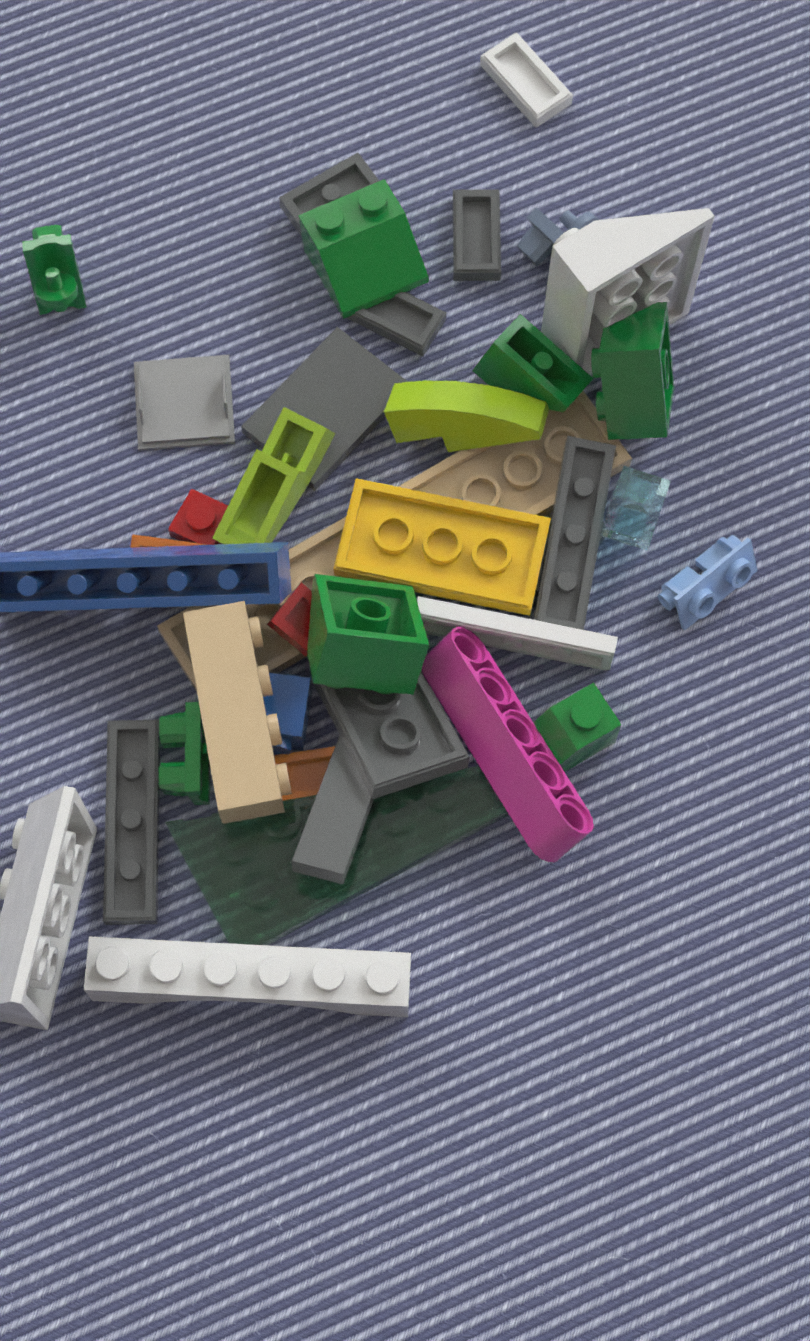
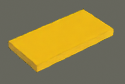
(442, 546)

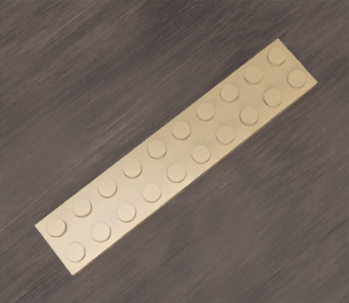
(501, 476)

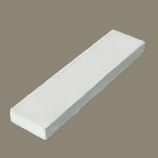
(520, 634)

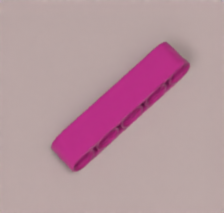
(507, 745)

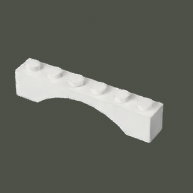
(204, 971)

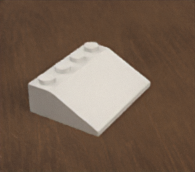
(619, 270)
(42, 904)

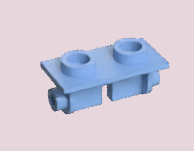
(725, 567)

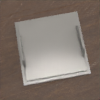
(184, 402)

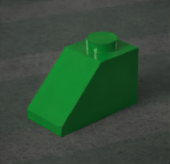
(532, 365)
(578, 727)

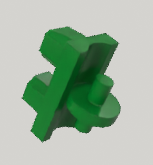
(53, 270)
(193, 775)

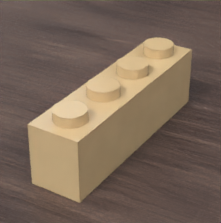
(234, 712)

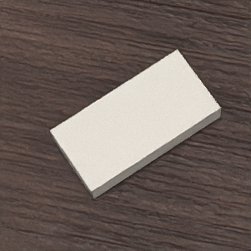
(526, 79)

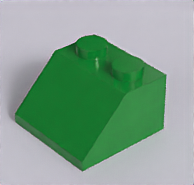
(363, 248)
(635, 375)
(365, 635)

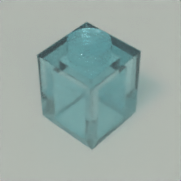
(635, 508)

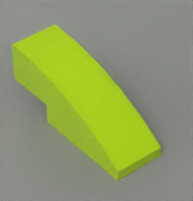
(463, 414)
(274, 480)

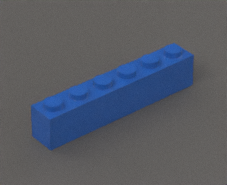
(144, 577)

